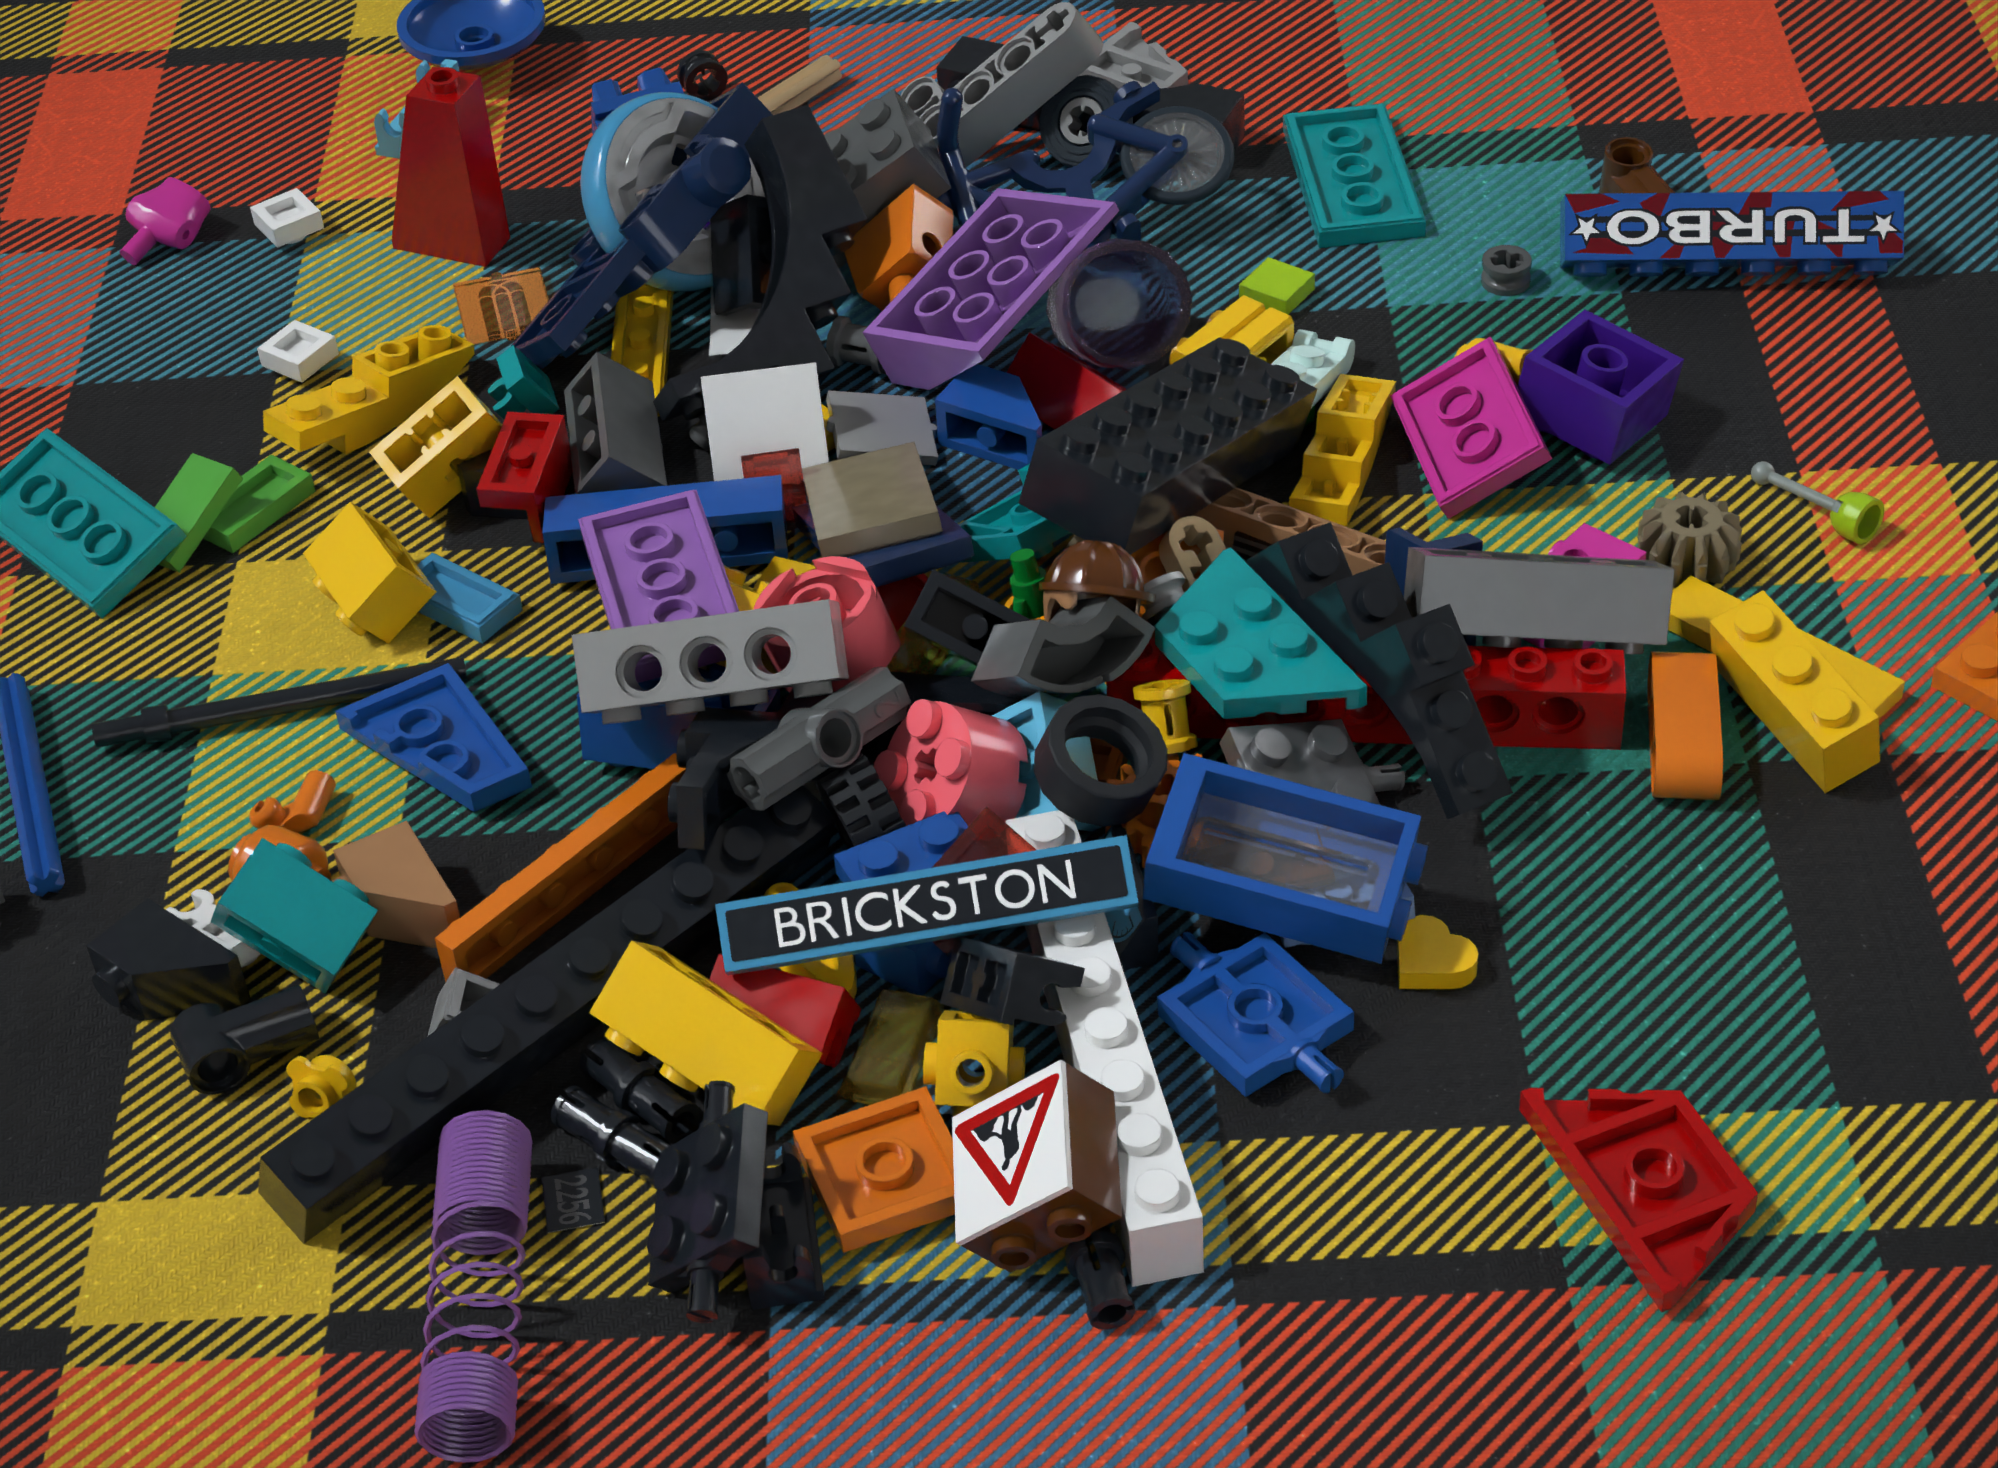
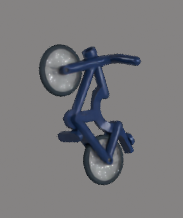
(1166, 157)

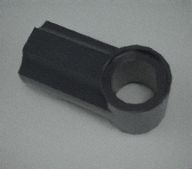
(222, 1044)

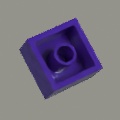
(1598, 386)

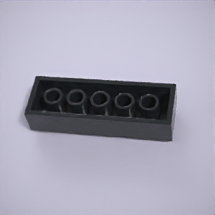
(1167, 445)

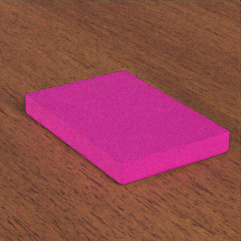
(1470, 427)

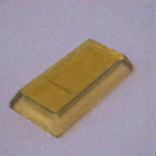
(891, 1047)

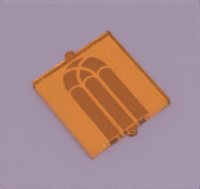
(500, 304)

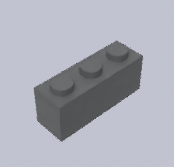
(613, 429)

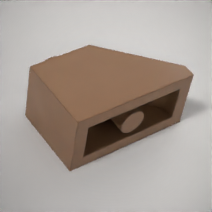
(400, 884)

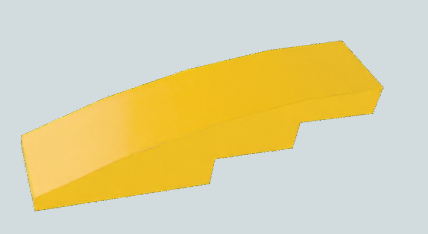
(1343, 447)

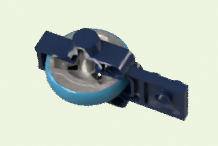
(647, 193)

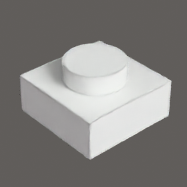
(287, 218)
(298, 351)

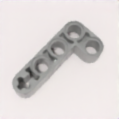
(1012, 79)

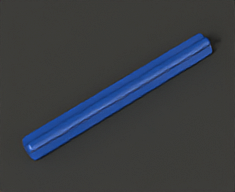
(29, 788)

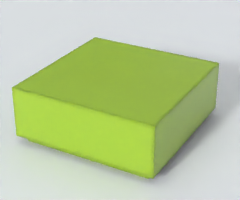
(1278, 285)

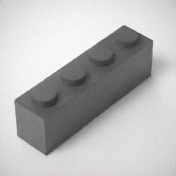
(1544, 597)

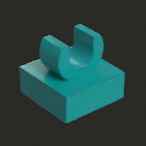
(521, 386)

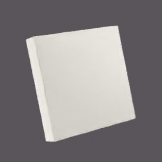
(763, 414)

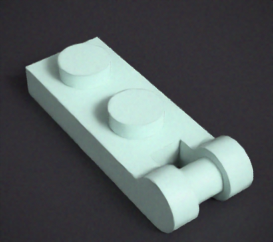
(1318, 360)

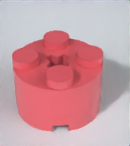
(866, 624)
(953, 763)

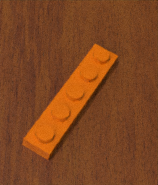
(561, 877)

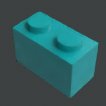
(294, 913)

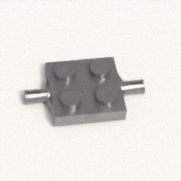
(1310, 755)

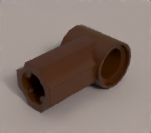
(1629, 168)

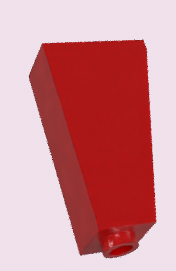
(449, 173)

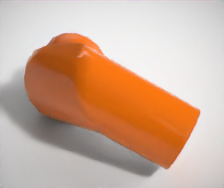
(303, 811)

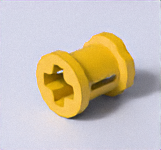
(1170, 696)

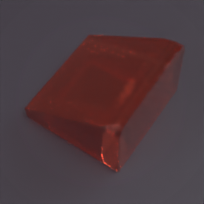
(783, 463)

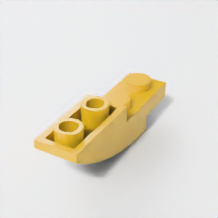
(380, 395)

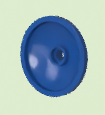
(469, 30)

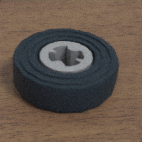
(1061, 120)

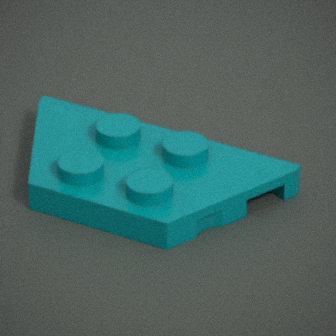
(1250, 647)

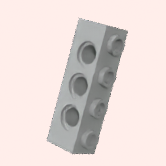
(609, 658)

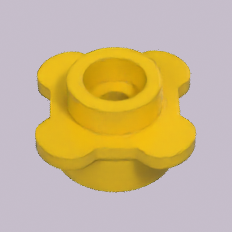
(318, 1084)

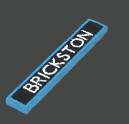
(926, 905)

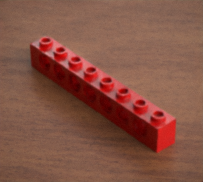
(1521, 693)

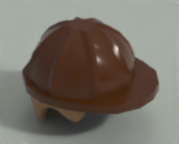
(1093, 571)

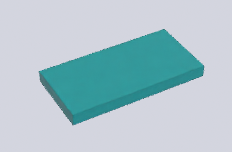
(1353, 176)
(80, 523)

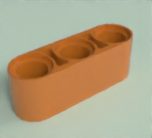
(1684, 725)

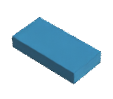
(467, 599)

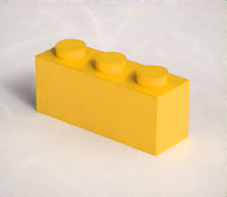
(1795, 691)
(702, 1031)

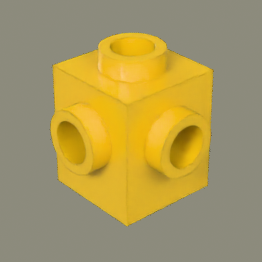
(977, 1038)

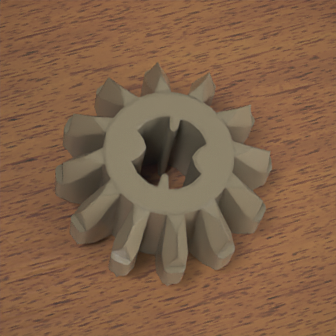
(1691, 537)

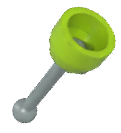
(1852, 514)

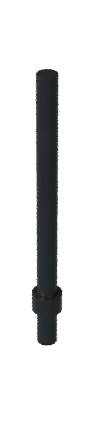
(159, 724)

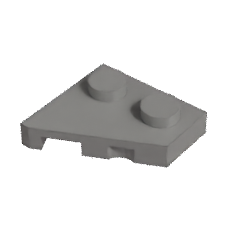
(1129, 58)

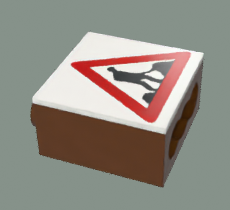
(1036, 1167)

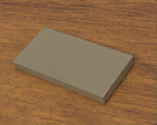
(871, 501)

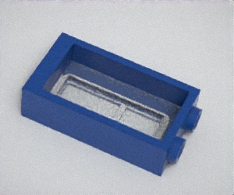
(1284, 858)

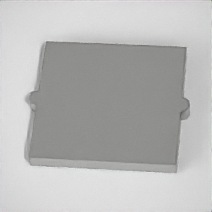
(878, 422)

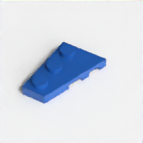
(439, 736)

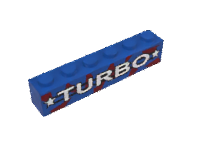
(1732, 231)

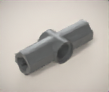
(795, 753)

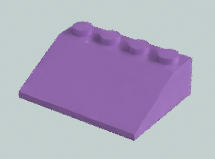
(982, 284)

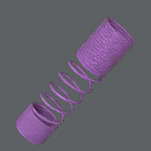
(479, 1209)

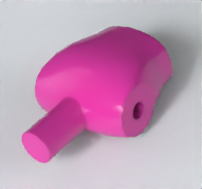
(166, 216)

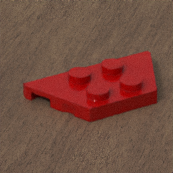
(1648, 1179)

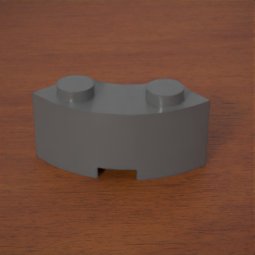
(1063, 655)

